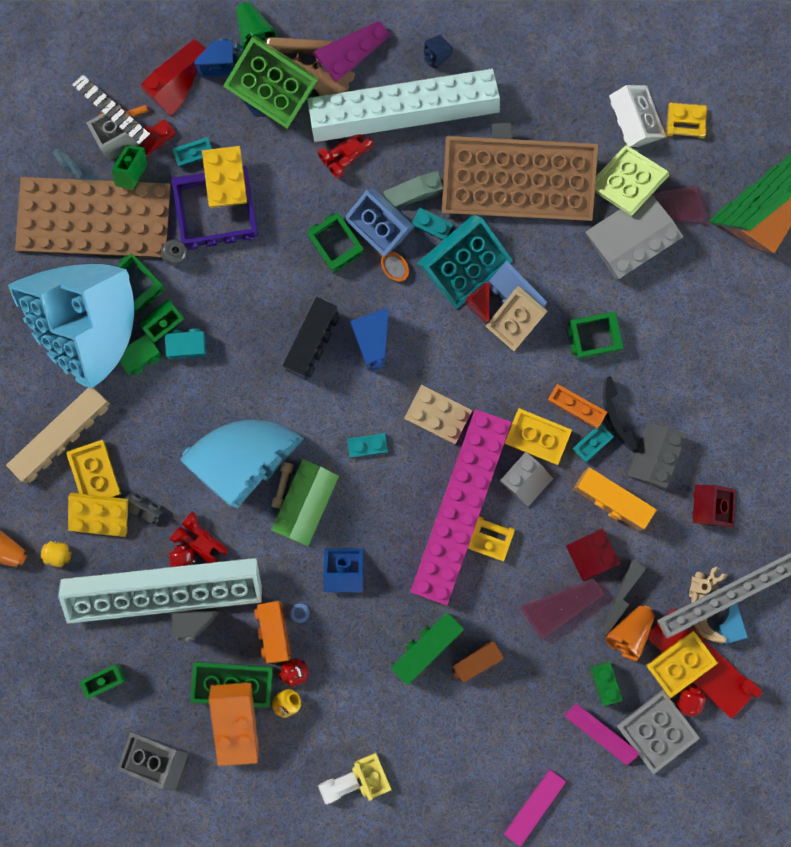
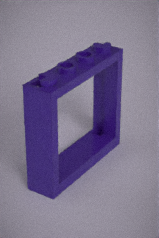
(199, 180)

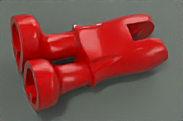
(350, 149)
(202, 544)

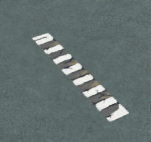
(111, 109)

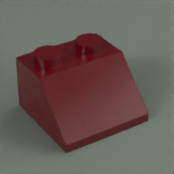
(714, 505)
(592, 554)

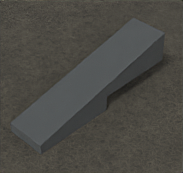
(618, 605)

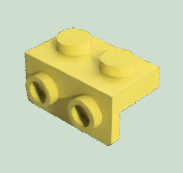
(372, 776)

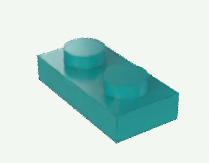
(191, 152)
(432, 224)
(592, 443)
(367, 445)

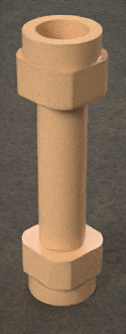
(286, 469)

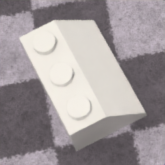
(637, 115)

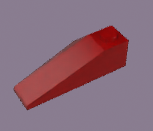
(174, 78)

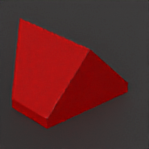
(479, 302)

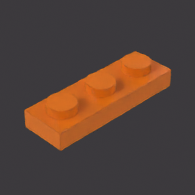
(577, 406)

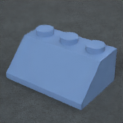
(378, 222)
(507, 280)

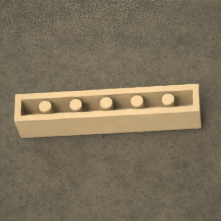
(58, 434)

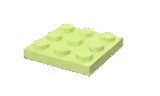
(629, 180)

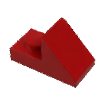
(158, 136)

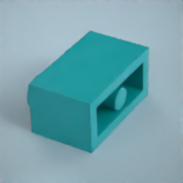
(185, 344)

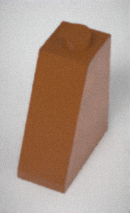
(477, 661)

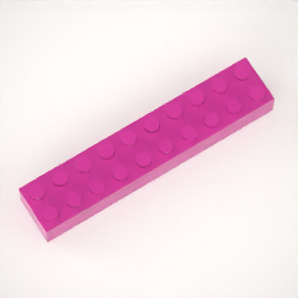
(460, 507)

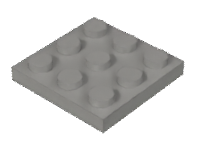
(657, 732)

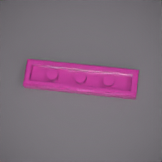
(601, 734)
(534, 807)

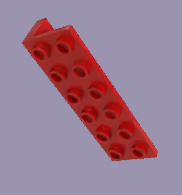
(721, 682)

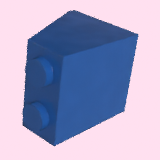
(372, 337)

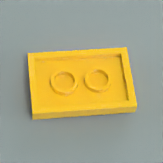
(224, 176)
(537, 436)
(93, 470)
(97, 514)
(681, 664)

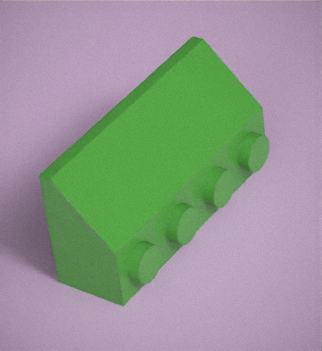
(305, 502)

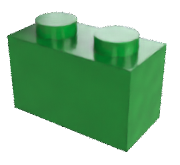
(129, 167)
(161, 320)
(140, 355)
(103, 681)
(605, 683)

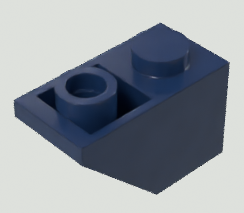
(437, 51)

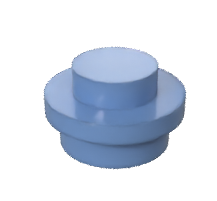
(299, 613)

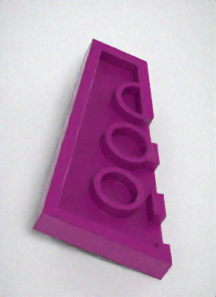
(348, 51)

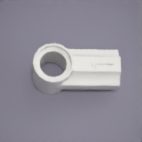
(334, 788)

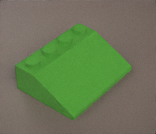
(271, 81)

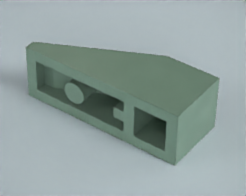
(415, 190)

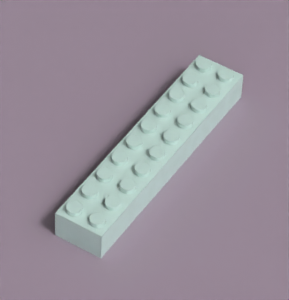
(404, 105)
(160, 590)

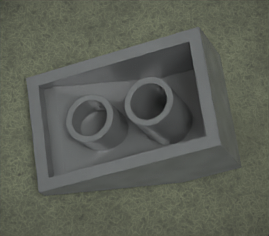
(152, 761)

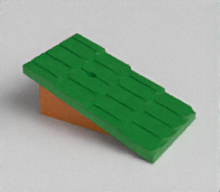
(762, 210)

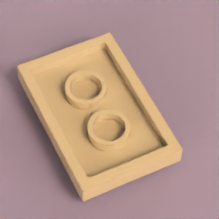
(516, 318)
(438, 414)

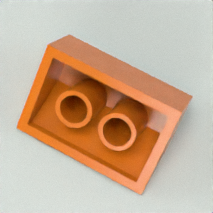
(273, 632)

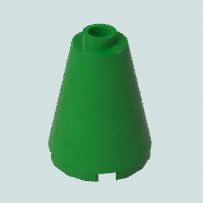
(252, 24)

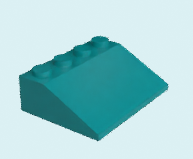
(464, 260)

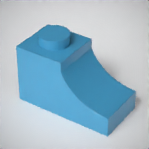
(731, 625)

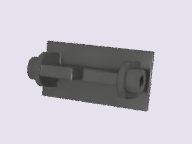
(150, 510)

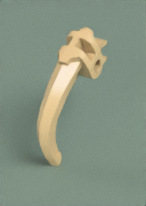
(699, 588)

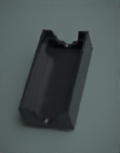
(311, 338)

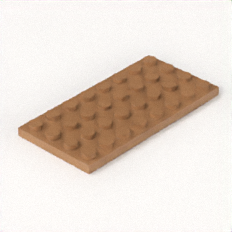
(519, 178)
(92, 217)

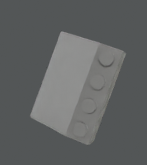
(631, 240)

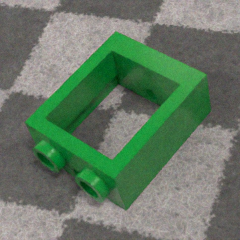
(343, 259)
(152, 292)
(614, 334)

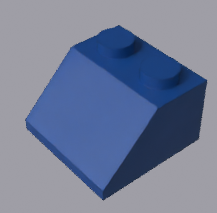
(217, 59)
(343, 570)

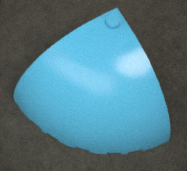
(79, 316)
(240, 456)

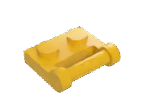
(688, 115)
(489, 545)

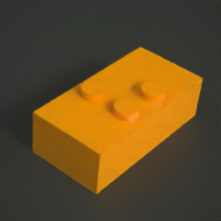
(614, 499)

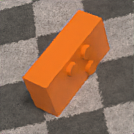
(234, 724)

